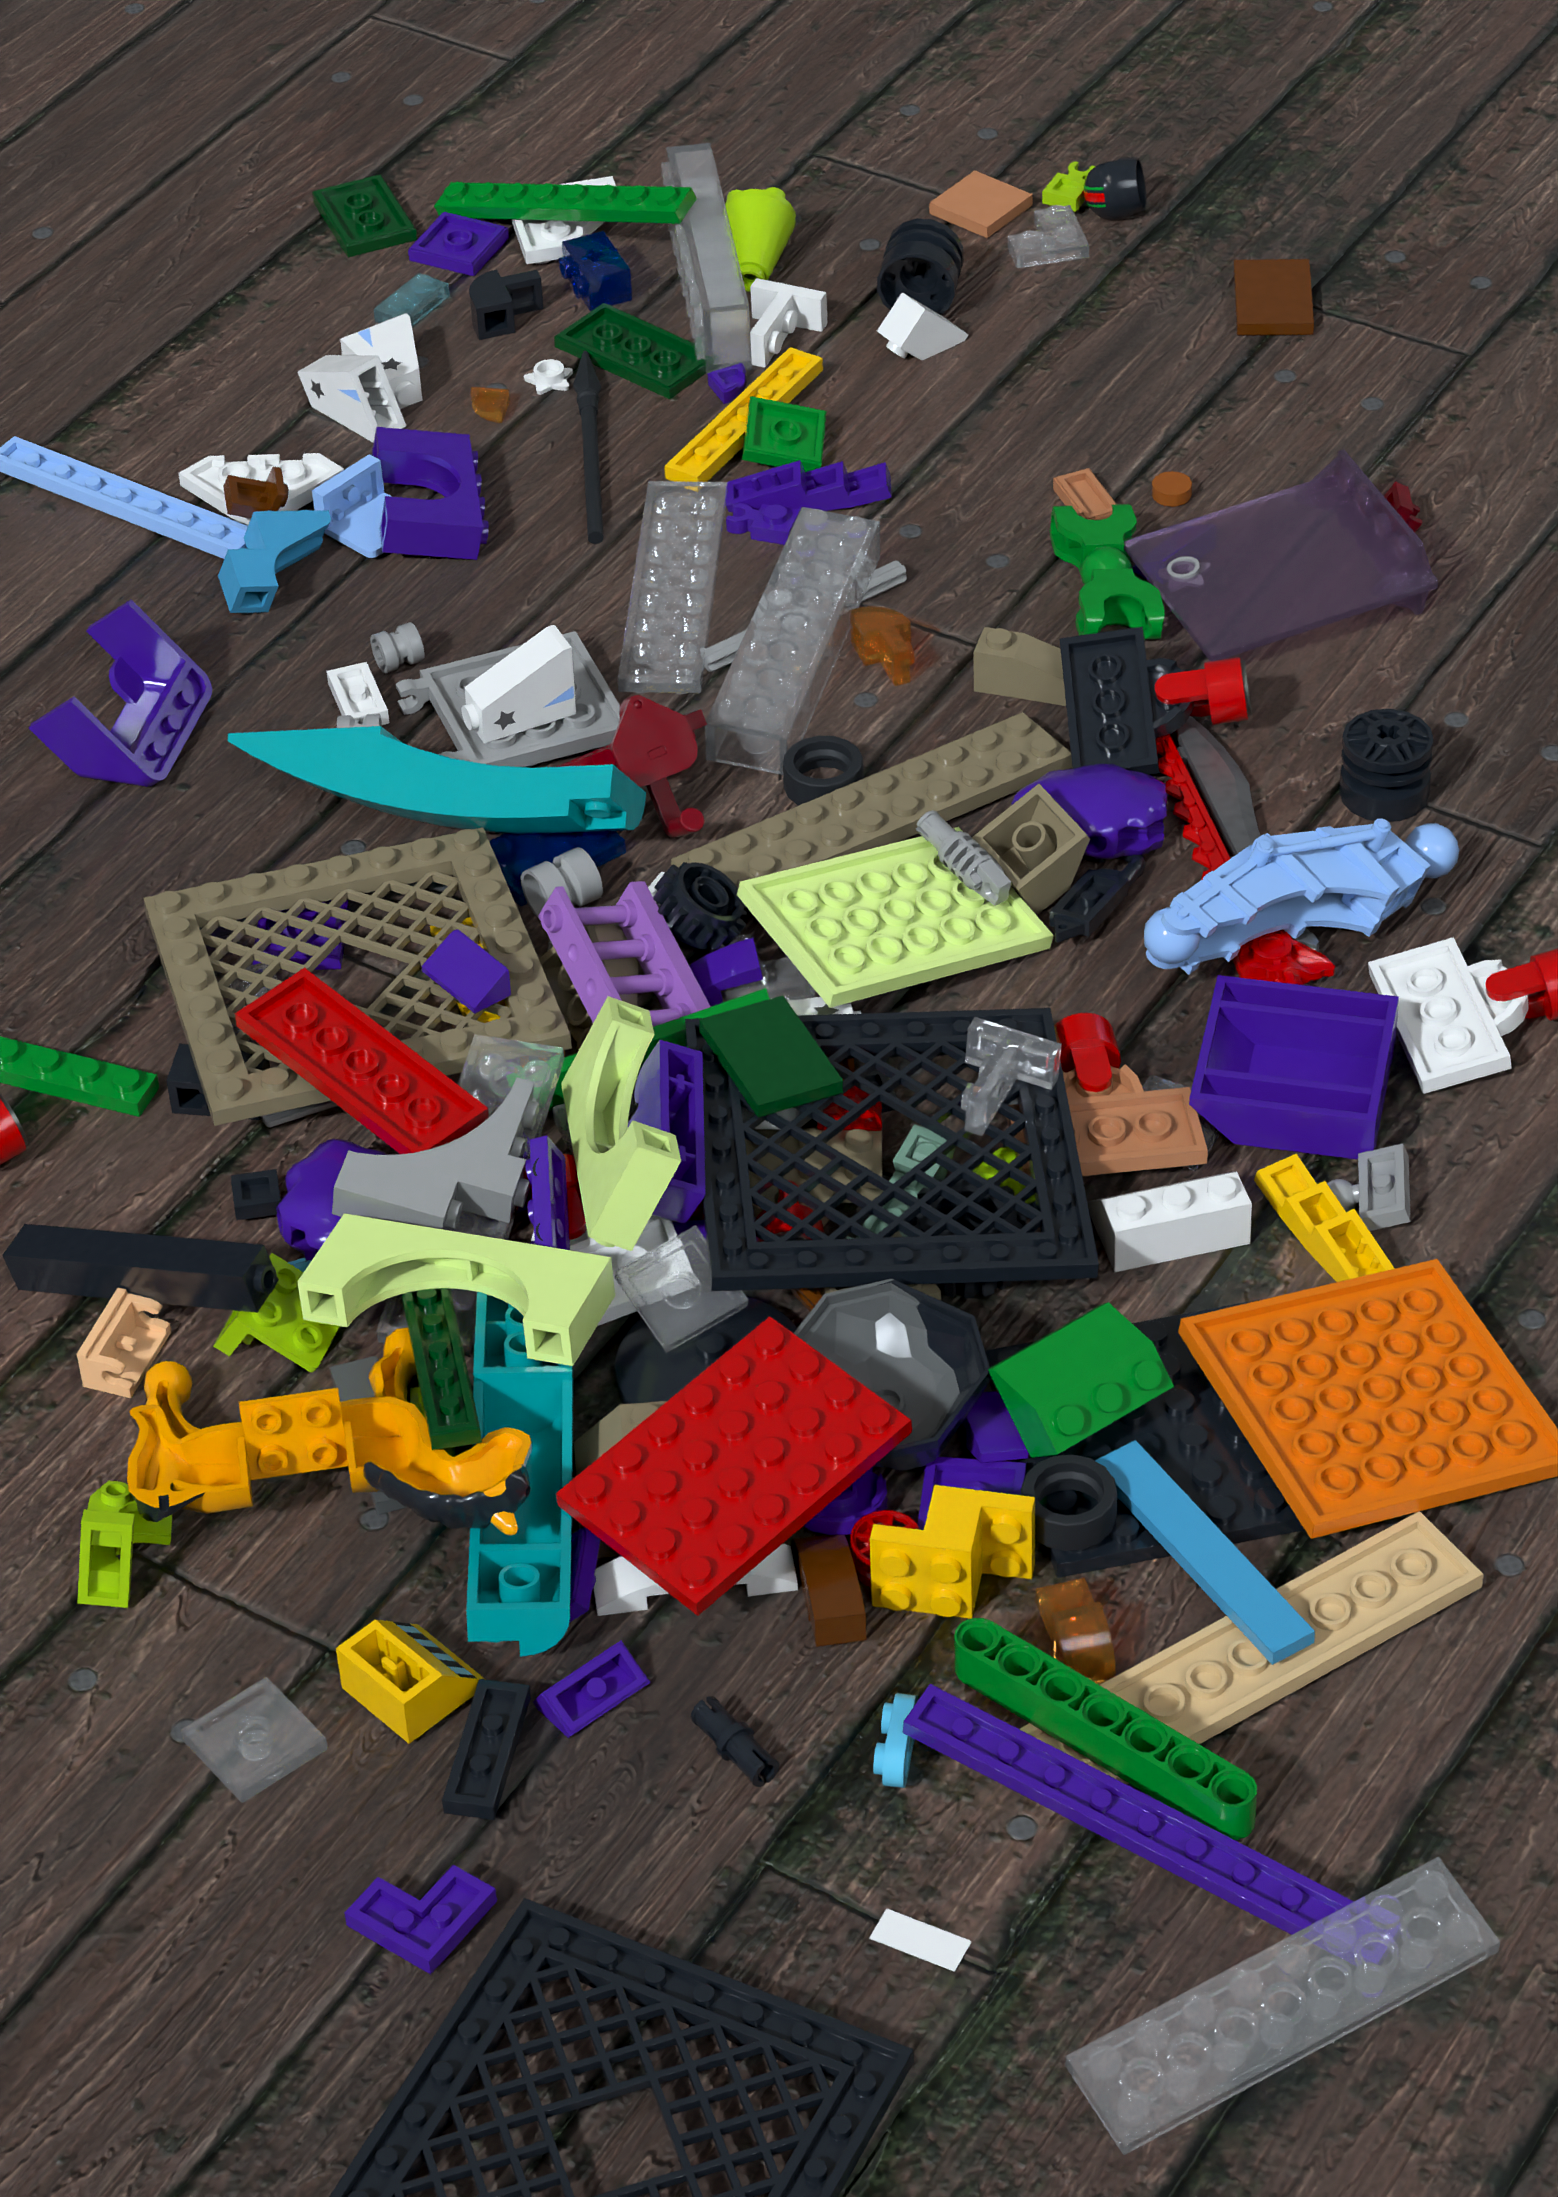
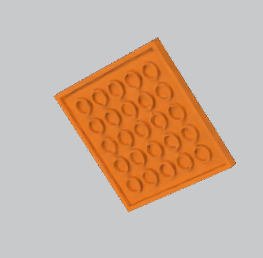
(1374, 1397)

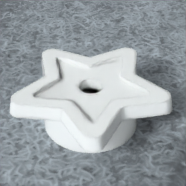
(549, 375)

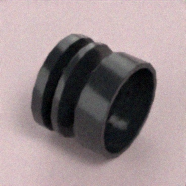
(922, 262)
(1386, 765)

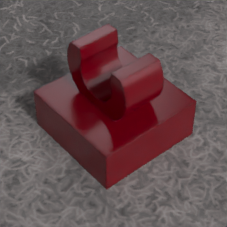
(1401, 501)

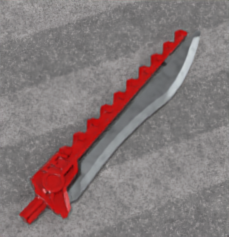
(1229, 801)

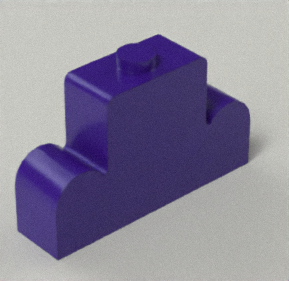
(672, 1101)

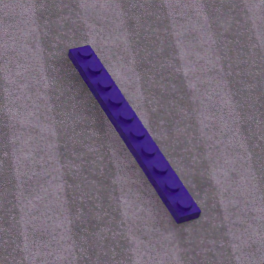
(1119, 1813)

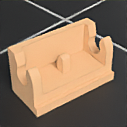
(122, 1344)

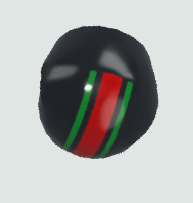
(1116, 188)

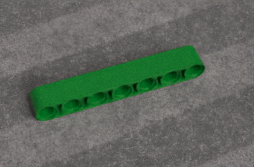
(1105, 1728)

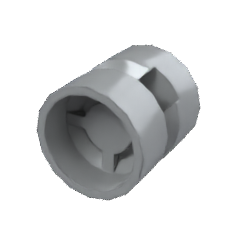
(571, 870)

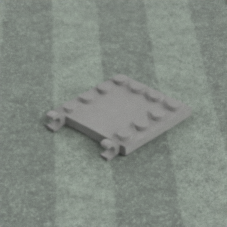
(588, 729)

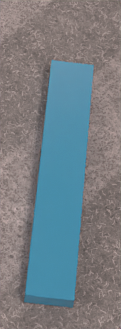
(1207, 1554)

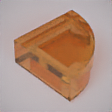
(490, 403)

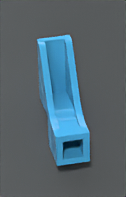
(272, 544)

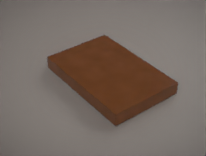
(1273, 297)

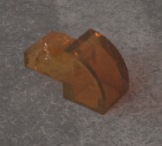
(883, 638)
(1077, 1629)

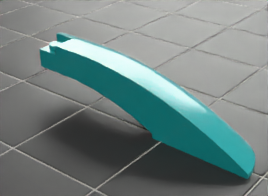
(398, 779)
(524, 1579)

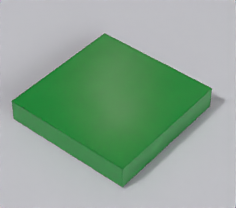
(783, 434)

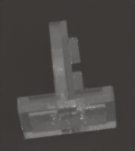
(1003, 1058)

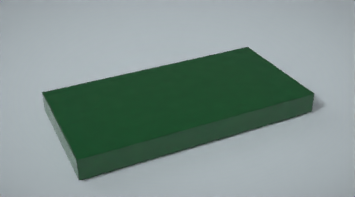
(633, 350)

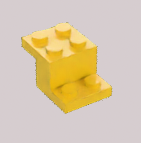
(943, 1564)

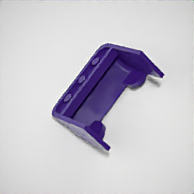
(162, 705)

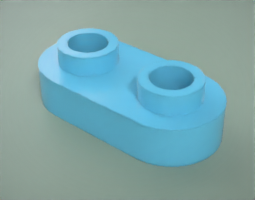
(894, 1756)

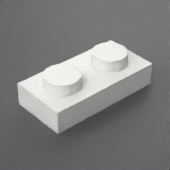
(357, 692)

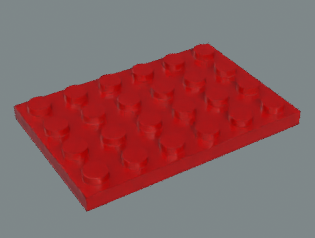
(733, 1464)

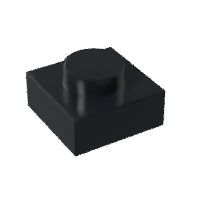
(255, 1194)

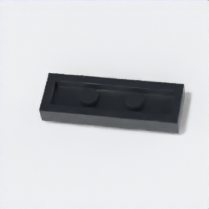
(486, 1749)

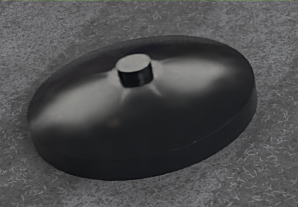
(652, 1375)

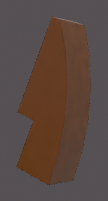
(831, 1589)

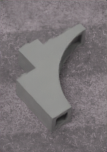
(433, 1186)

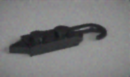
(1094, 898)

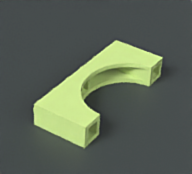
(617, 1166)
(377, 1259)

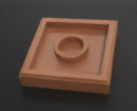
(980, 204)

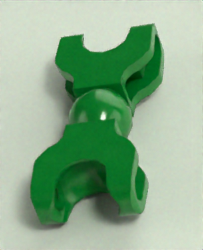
(1110, 586)

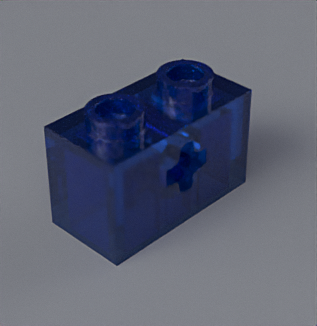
(595, 270)

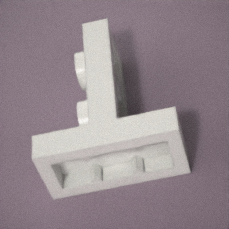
(779, 312)

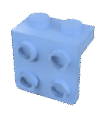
(355, 505)

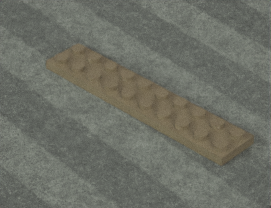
(891, 802)

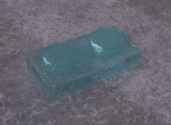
(415, 298)

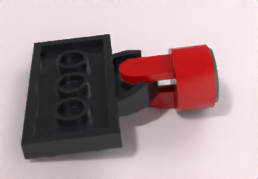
(1125, 702)

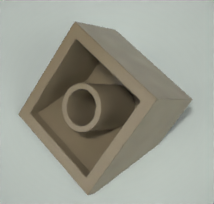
(1036, 847)

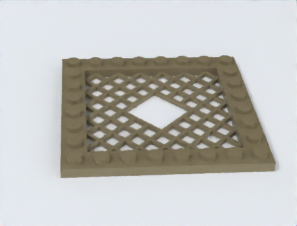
(239, 1089)

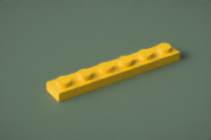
(726, 432)

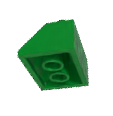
(1079, 1380)

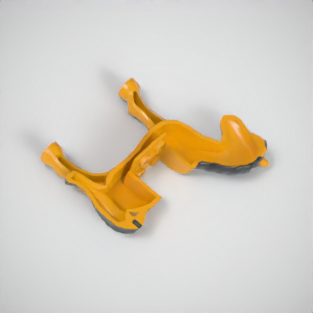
(376, 1437)

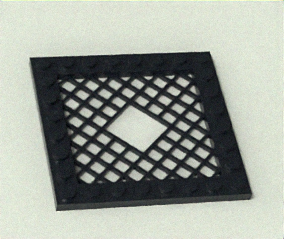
(739, 1262)
(551, 1945)

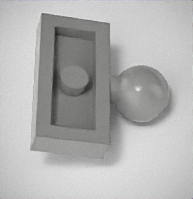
(1381, 1190)

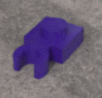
(767, 524)

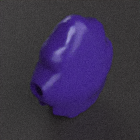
(1112, 805)
(306, 1209)

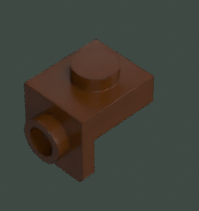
(250, 495)

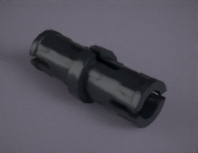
(735, 1741)

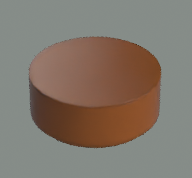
(1171, 489)

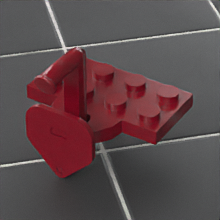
(648, 748)

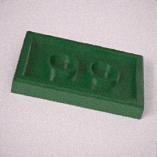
(364, 215)
(770, 1056)

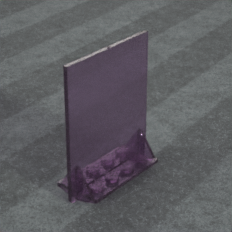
(1287, 562)

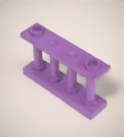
(647, 941)

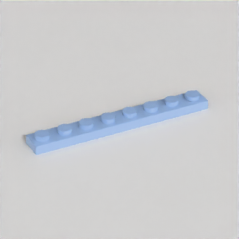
(121, 497)

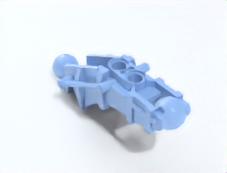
(1297, 882)

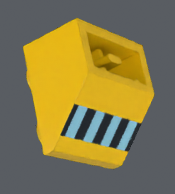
(404, 1676)

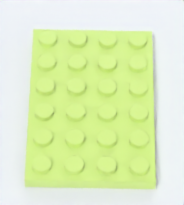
(887, 921)

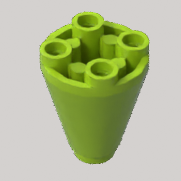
(760, 230)

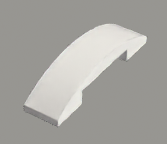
(625, 1588)

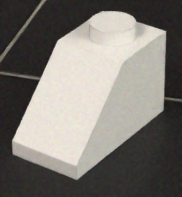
(918, 330)

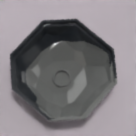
(907, 1352)

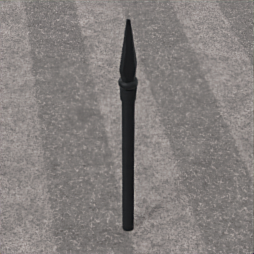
(587, 389)

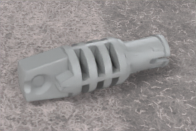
(965, 858)

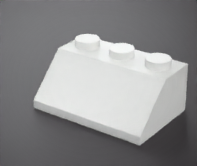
(1173, 1221)

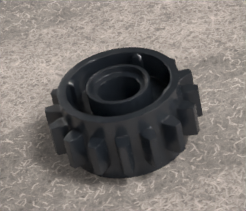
(700, 905)

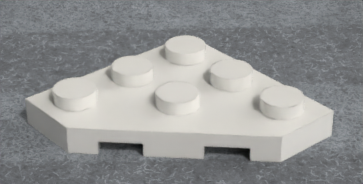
(543, 238)
(208, 476)

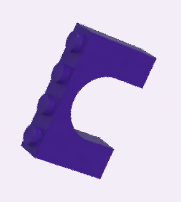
(434, 526)

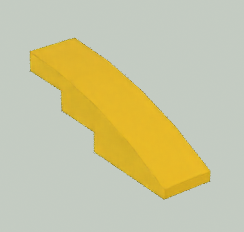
(1320, 1222)

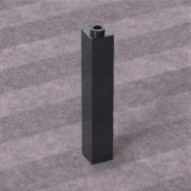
(145, 1265)

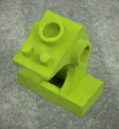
(110, 1530)

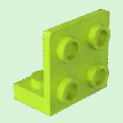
(280, 1323)

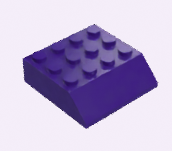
(1295, 1066)

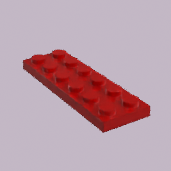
(360, 1065)

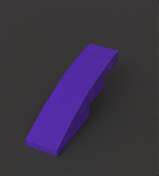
(820, 488)

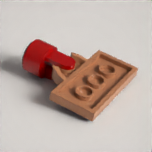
(1111, 1115)

